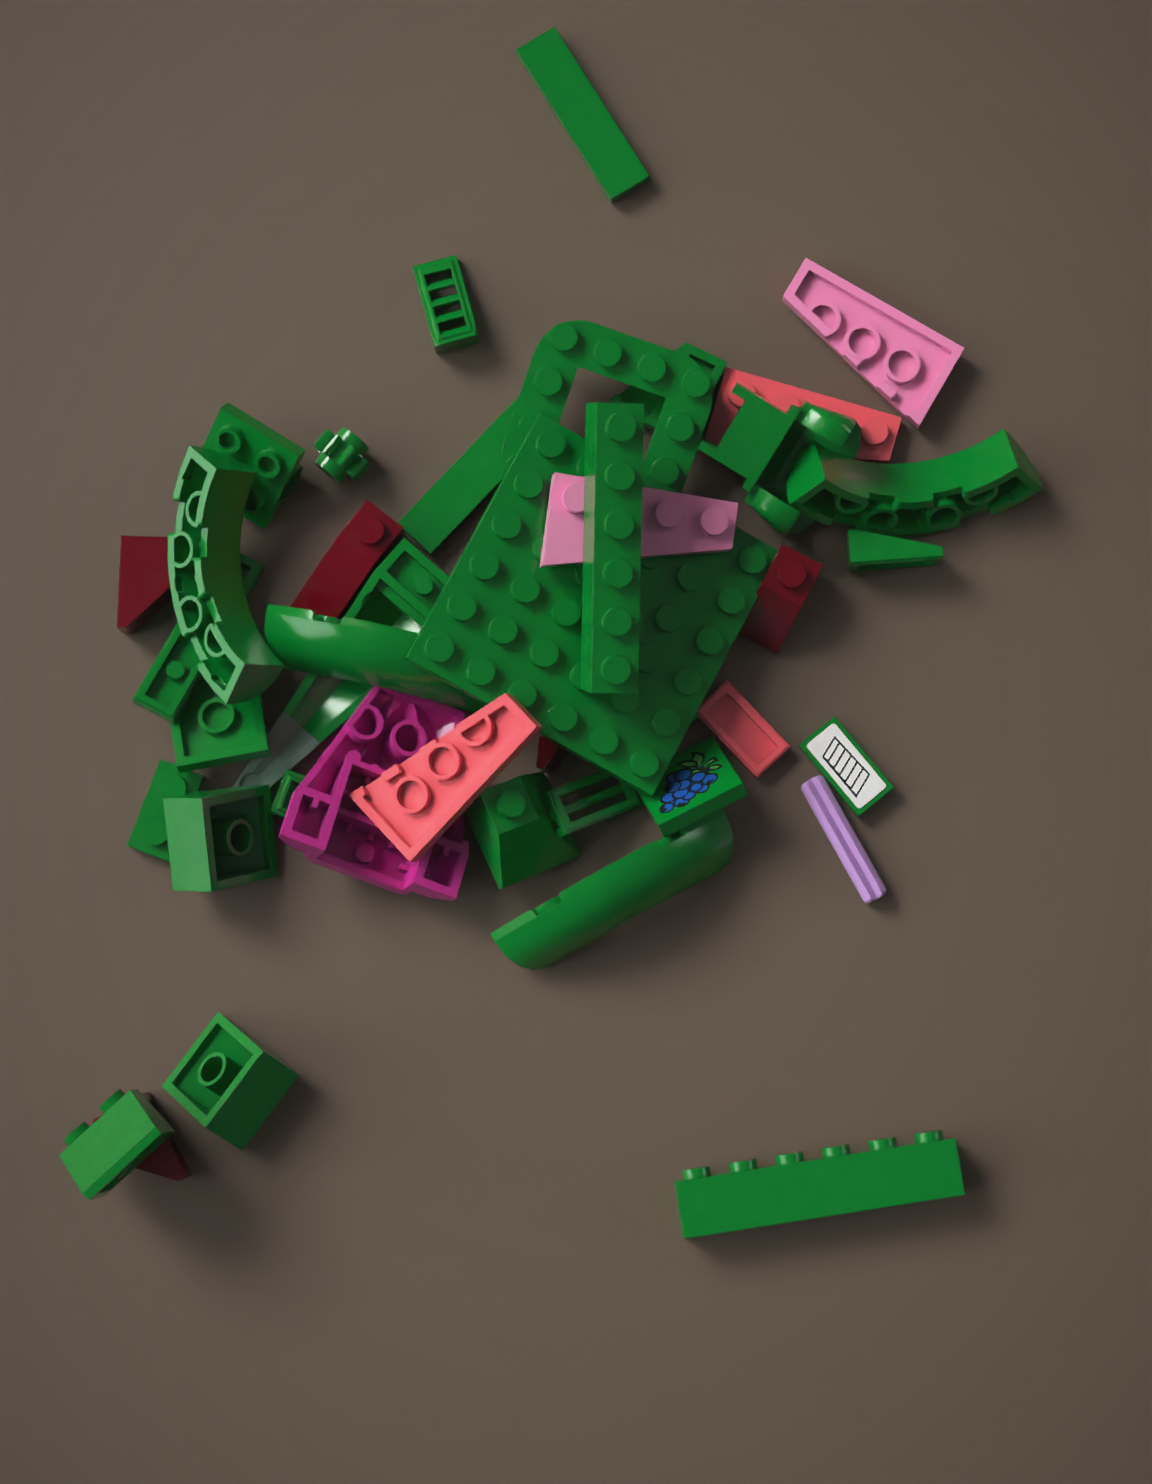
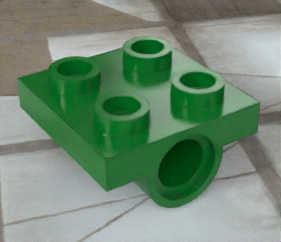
(263, 451)

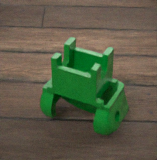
(765, 445)

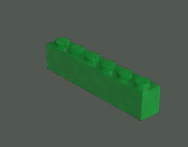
(612, 547)
(818, 1186)

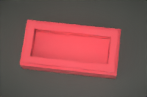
(742, 729)

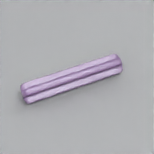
(843, 839)

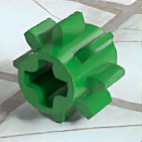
(341, 455)

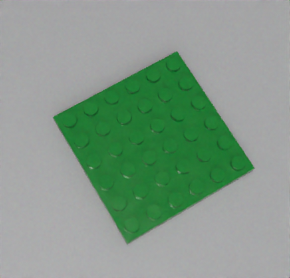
(520, 625)

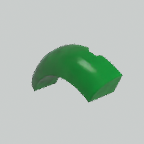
(911, 495)
(208, 576)
(355, 652)
(617, 893)

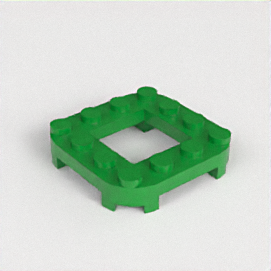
(627, 361)

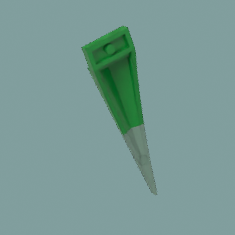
(395, 595)

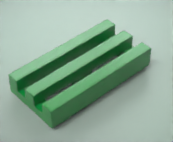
(560, 812)

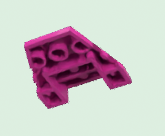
(334, 828)

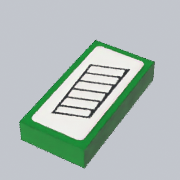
(845, 766)

